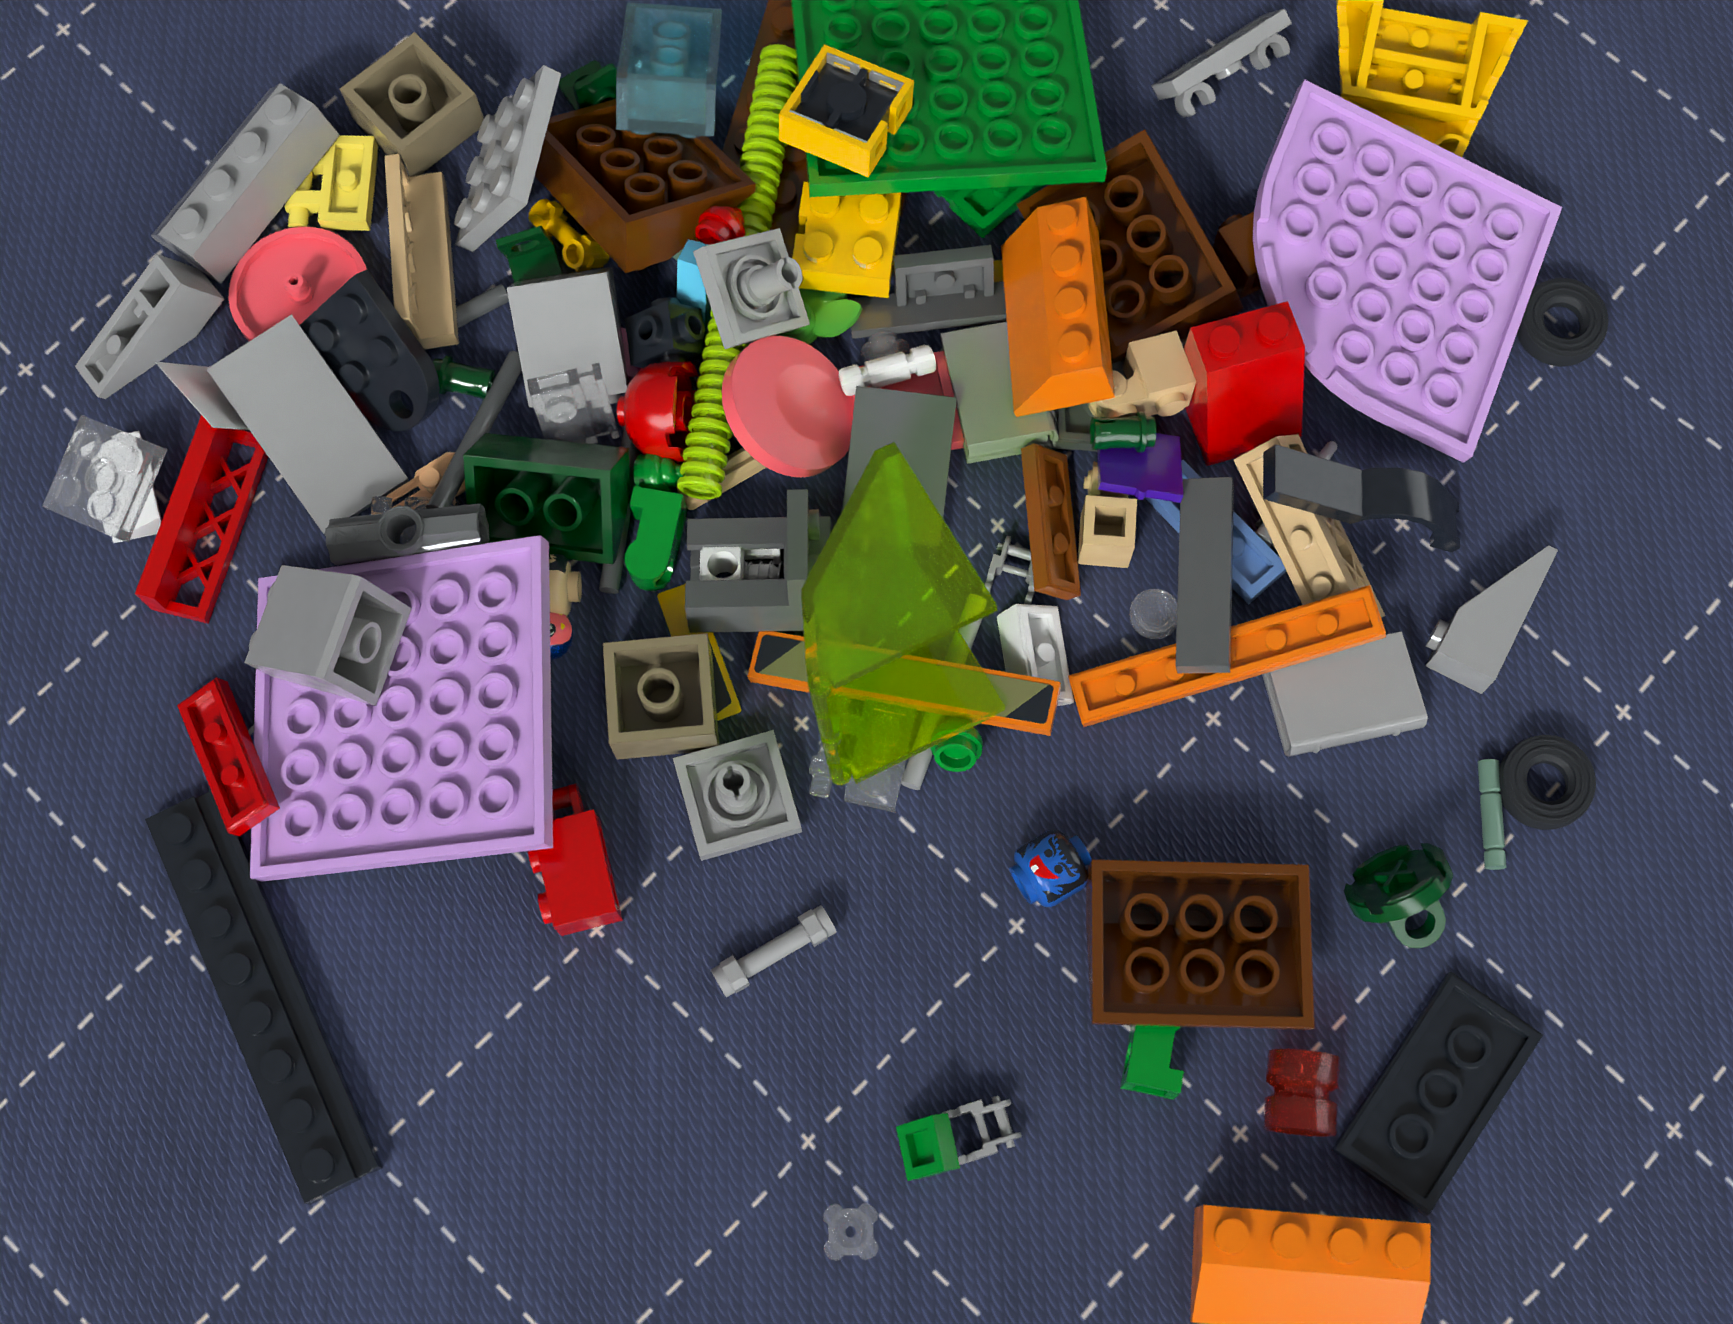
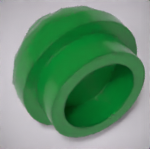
(656, 472)
(959, 751)

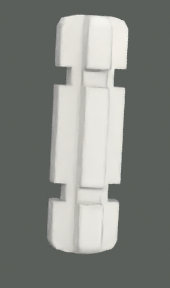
(888, 369)

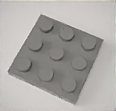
(507, 159)

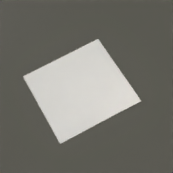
(203, 394)

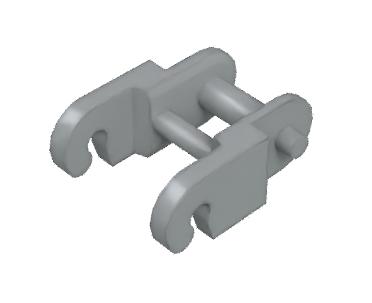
(997, 566)
(977, 1110)

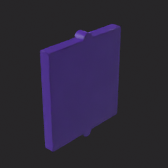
(1143, 474)

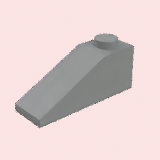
(151, 322)
(1483, 630)

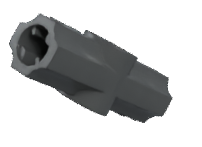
(378, 535)

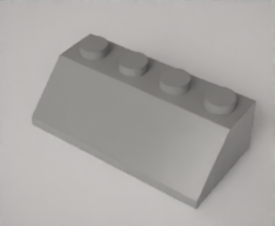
(247, 182)

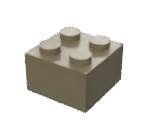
(413, 105)
(660, 696)

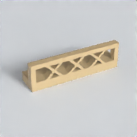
(421, 254)
(1309, 544)

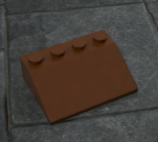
(635, 189)
(1152, 249)
(1200, 944)

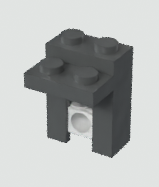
(754, 553)

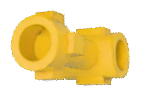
(579, 250)

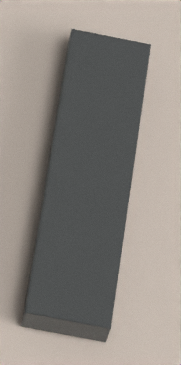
(1205, 576)

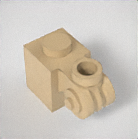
(1156, 381)
(1106, 526)

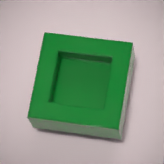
(927, 1147)

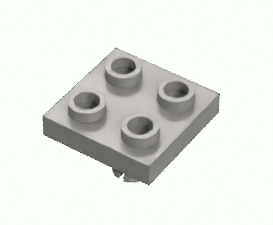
(752, 287)
(737, 795)

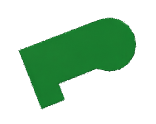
(658, 539)
(1148, 1062)

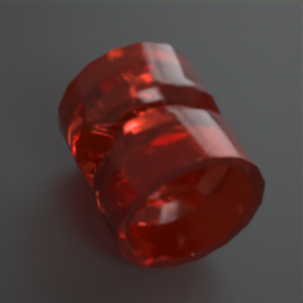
(1301, 1092)

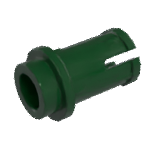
(463, 378)
(1123, 432)

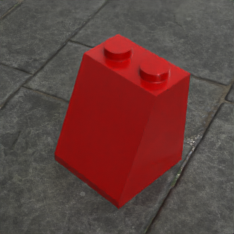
(1246, 381)

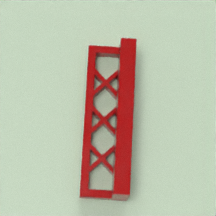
(185, 520)

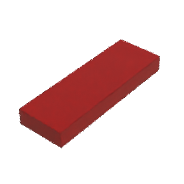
(228, 757)

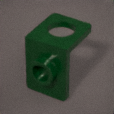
(589, 85)
(533, 258)

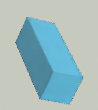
(689, 281)

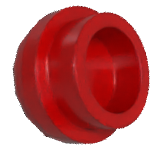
(720, 225)

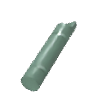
(1491, 814)

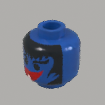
(1050, 868)

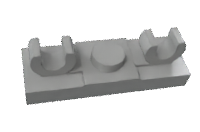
(1225, 60)

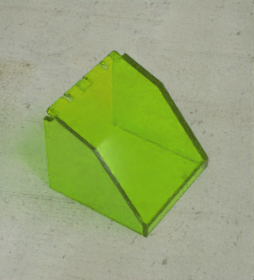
(886, 626)

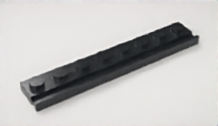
(264, 999)

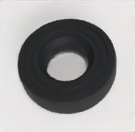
(1583, 303)
(1569, 760)

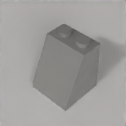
(569, 325)
(328, 633)

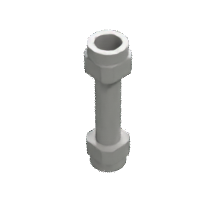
(814, 927)

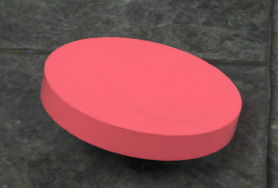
(288, 276)
(787, 406)

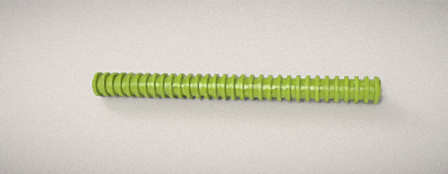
(763, 164)

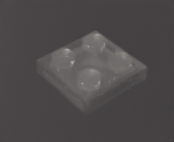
(104, 478)

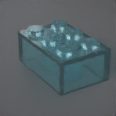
(668, 70)

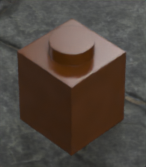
(1236, 253)

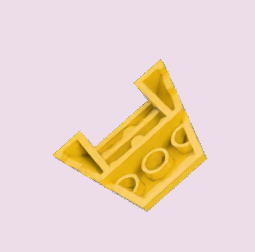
(1422, 68)

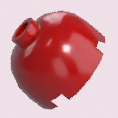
(659, 408)

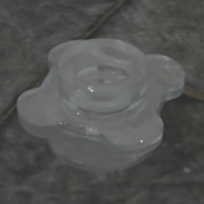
(859, 1218)

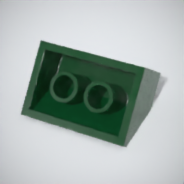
(551, 489)

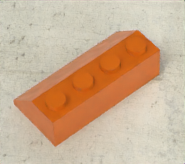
(1056, 310)
(1306, 1268)

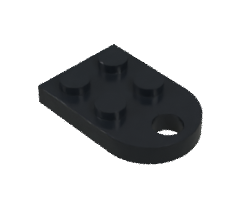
(374, 354)

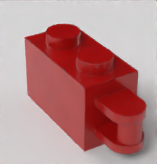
(576, 870)

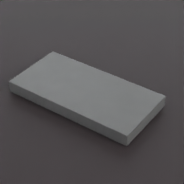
(307, 423)

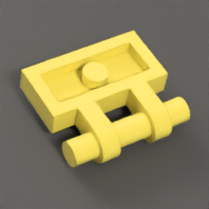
(346, 187)

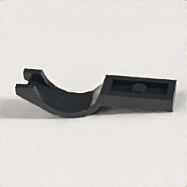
(1359, 494)

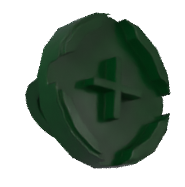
(1400, 885)

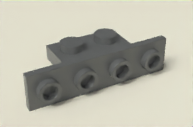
(936, 293)

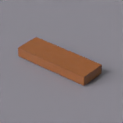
(1050, 522)

